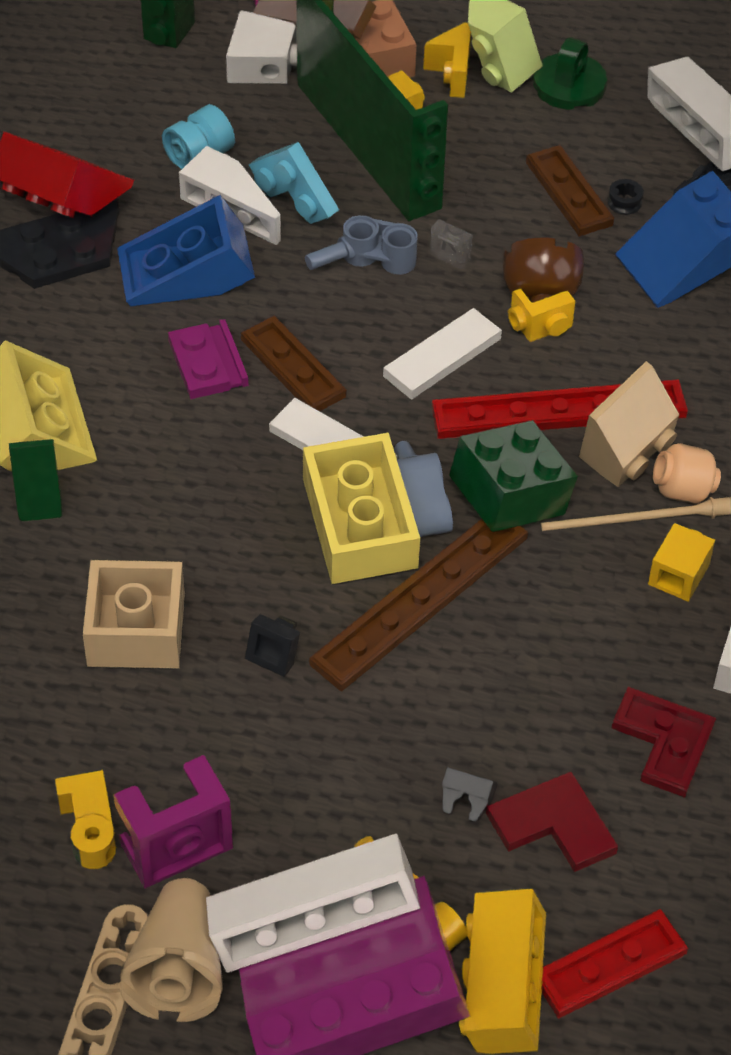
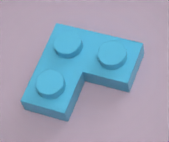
(293, 172)

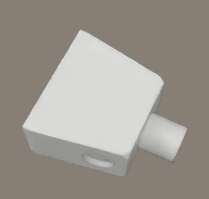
(261, 50)

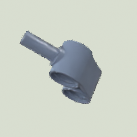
(371, 240)
(425, 490)

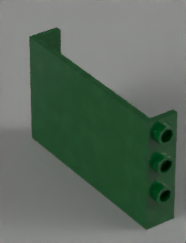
(369, 113)

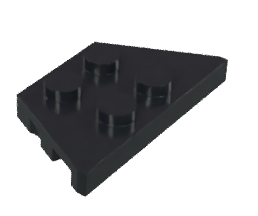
(59, 246)

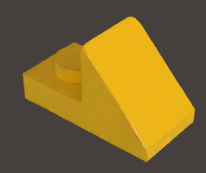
(450, 54)

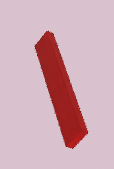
(546, 408)

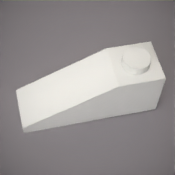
(218, 174)

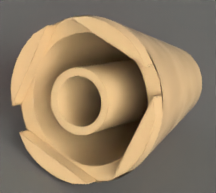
(174, 957)

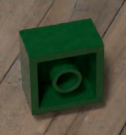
(512, 475)

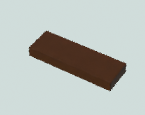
(569, 190)
(293, 364)

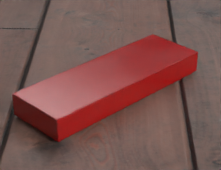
(611, 963)

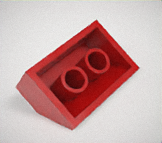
(57, 177)

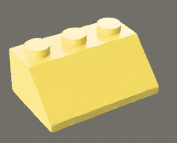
(41, 404)

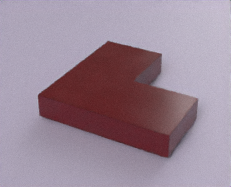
(674, 730)
(555, 809)

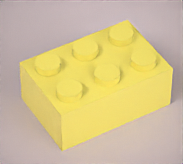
(360, 508)

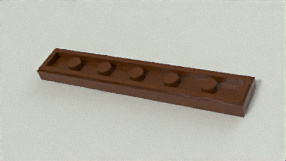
(414, 603)

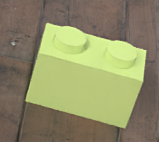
(503, 42)

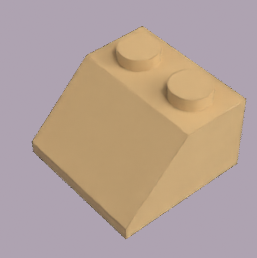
(630, 427)

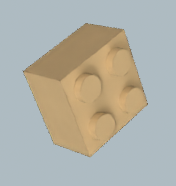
(134, 614)

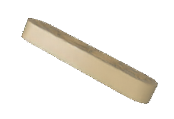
(99, 995)

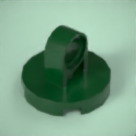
(570, 77)

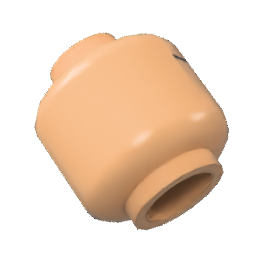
(686, 473)

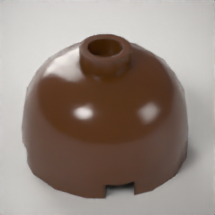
(543, 268)

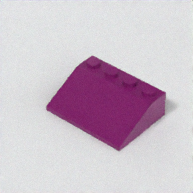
(356, 988)

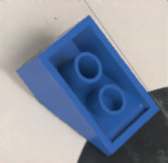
(682, 242)
(187, 257)

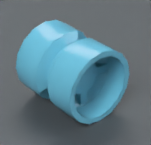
(203, 128)

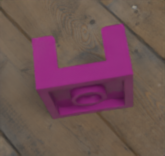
(180, 834)

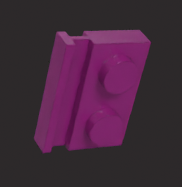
(207, 359)

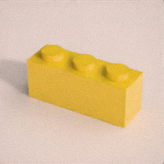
(504, 971)

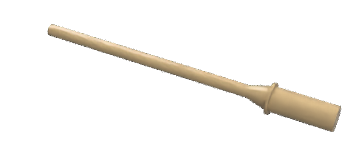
(711, 507)

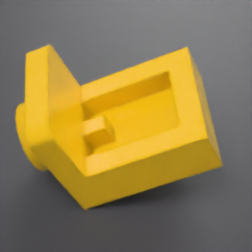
(543, 317)

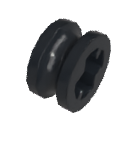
(625, 187)

